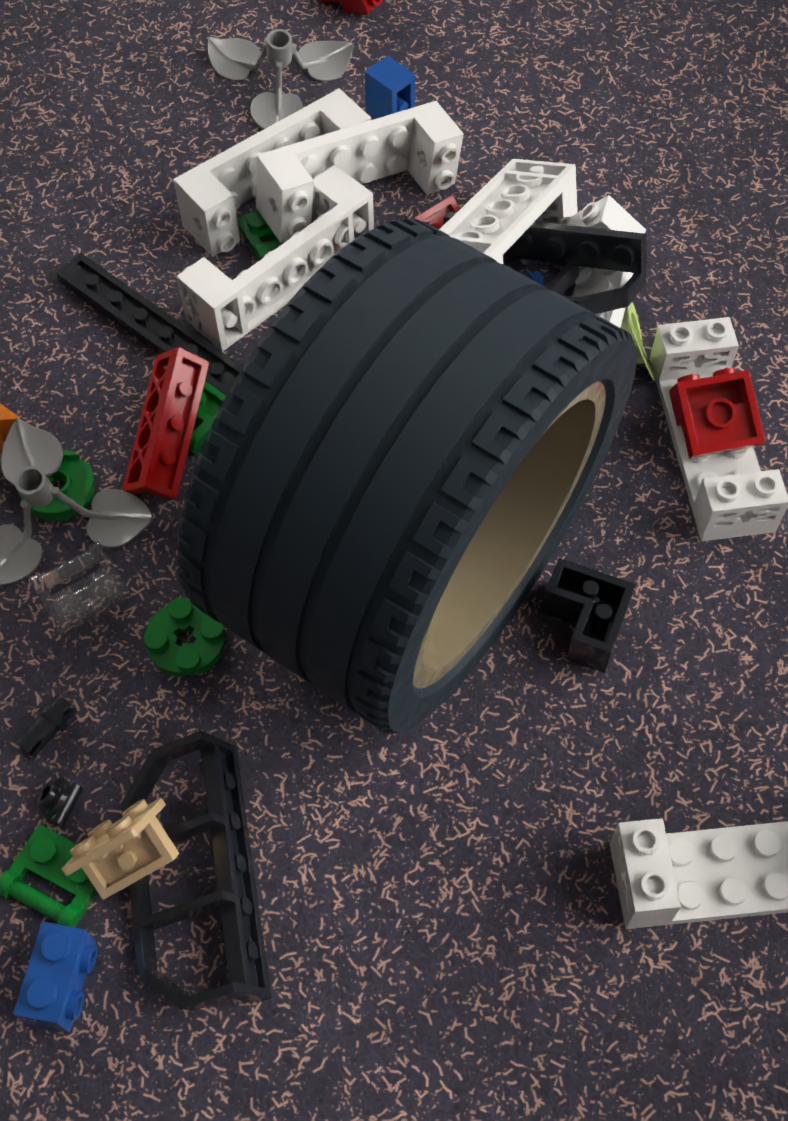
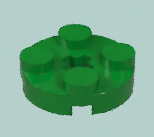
(79, 486)
(189, 658)

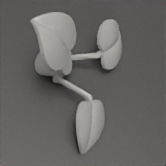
(236, 57)
(26, 462)

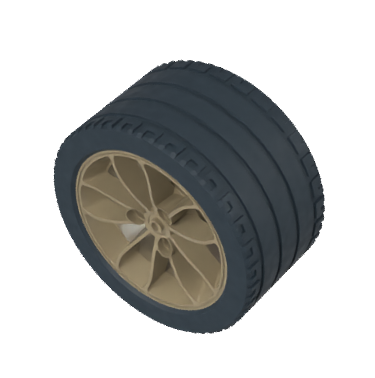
(399, 467)

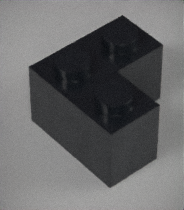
(592, 603)

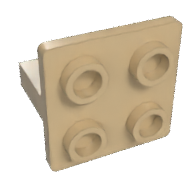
(123, 850)

